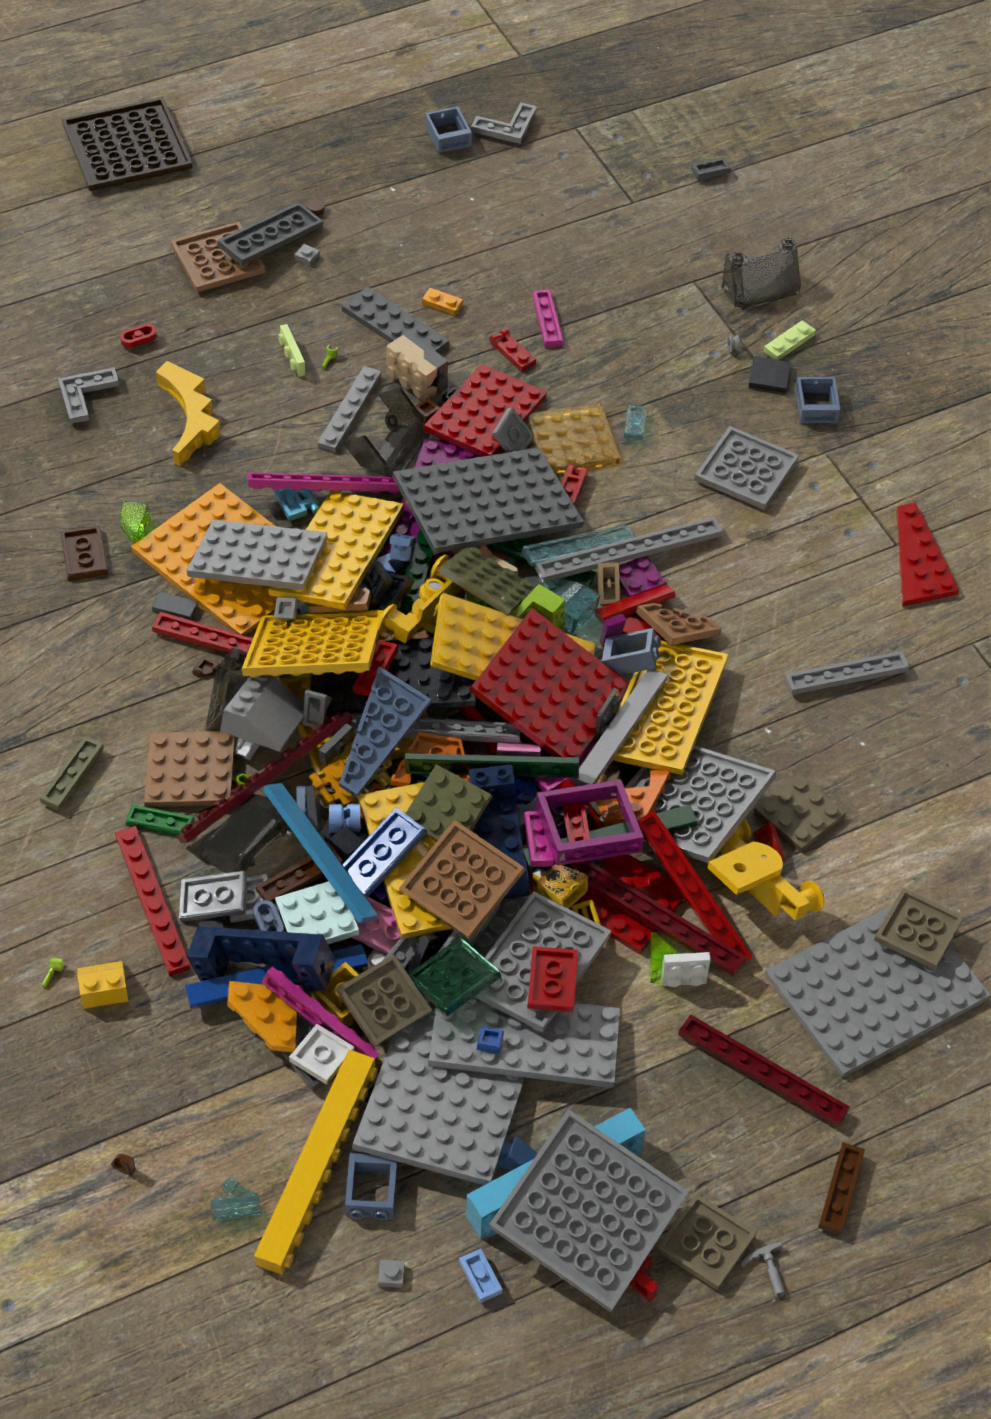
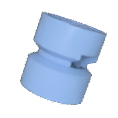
(337, 815)

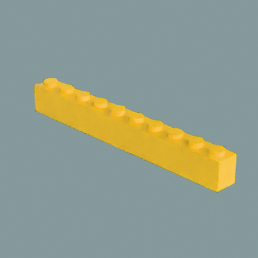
(314, 1163)

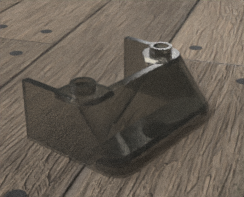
(401, 443)

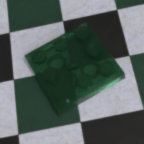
(454, 976)

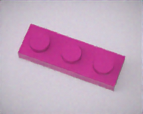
(538, 845)

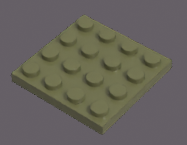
(487, 579)

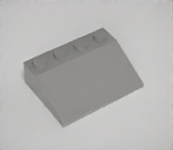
(263, 713)

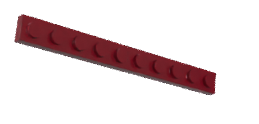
(258, 780)
(660, 917)

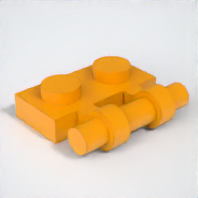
(332, 777)

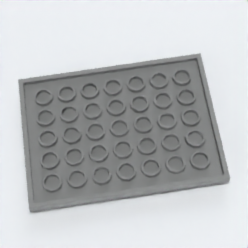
(869, 999)
(437, 1114)

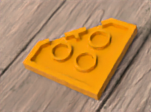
(264, 1014)

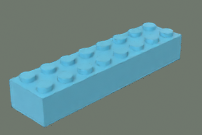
(487, 1200)

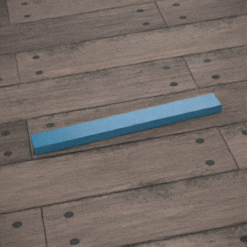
(320, 853)

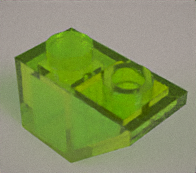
(133, 519)

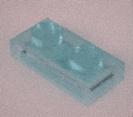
(635, 422)
(235, 1207)

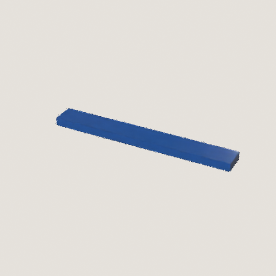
(216, 989)

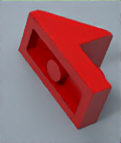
(644, 1283)

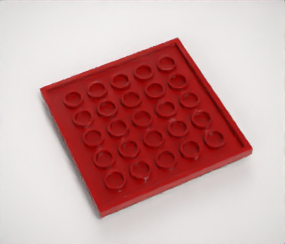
(548, 686)

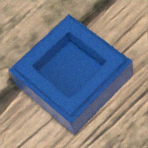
(490, 1040)

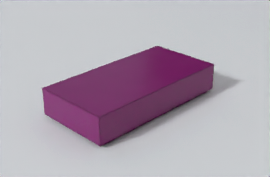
(612, 627)

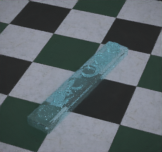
(563, 546)

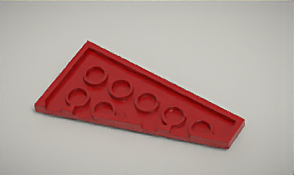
(920, 561)

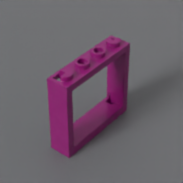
(590, 848)

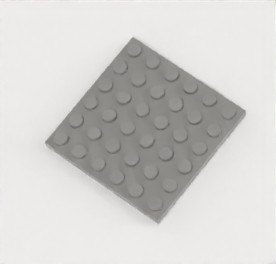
(719, 793)
(588, 1210)

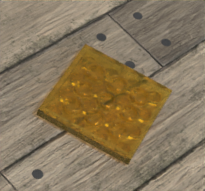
(574, 437)

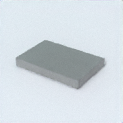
(213, 896)

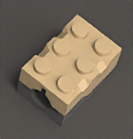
(417, 366)

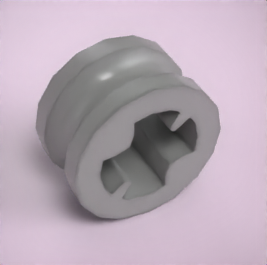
(733, 343)

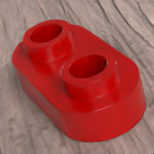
(138, 335)

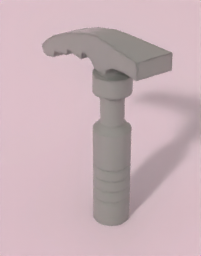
(768, 1257)

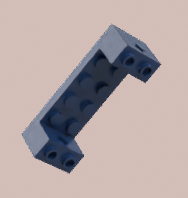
(500, 819)
(307, 953)

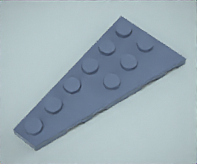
(386, 720)

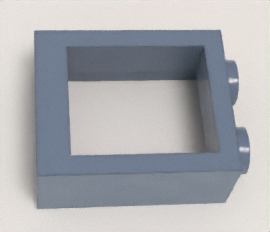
(451, 140)
(822, 412)
(632, 642)
(370, 1165)

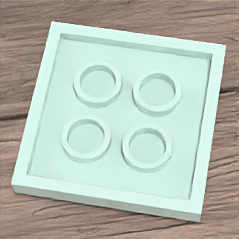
(317, 912)

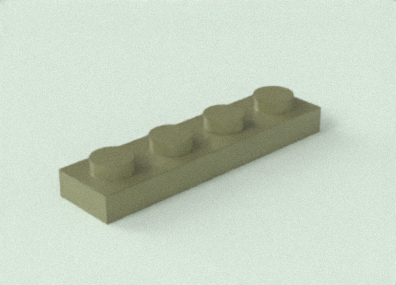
(71, 773)

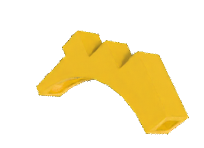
(189, 392)

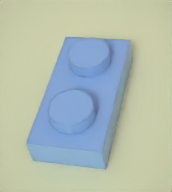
(480, 1275)

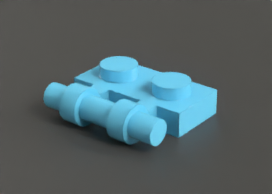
(292, 503)

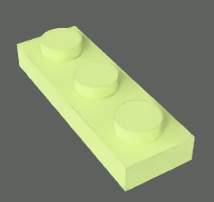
(789, 340)
(291, 350)

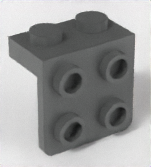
(606, 714)

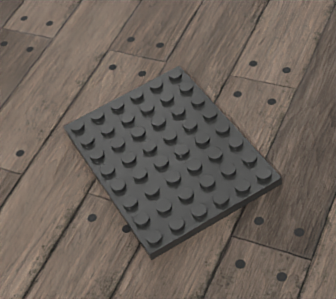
(487, 500)

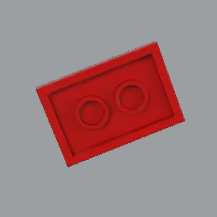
(552, 979)

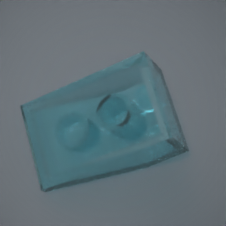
(579, 601)

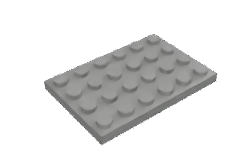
(257, 554)
(541, 925)

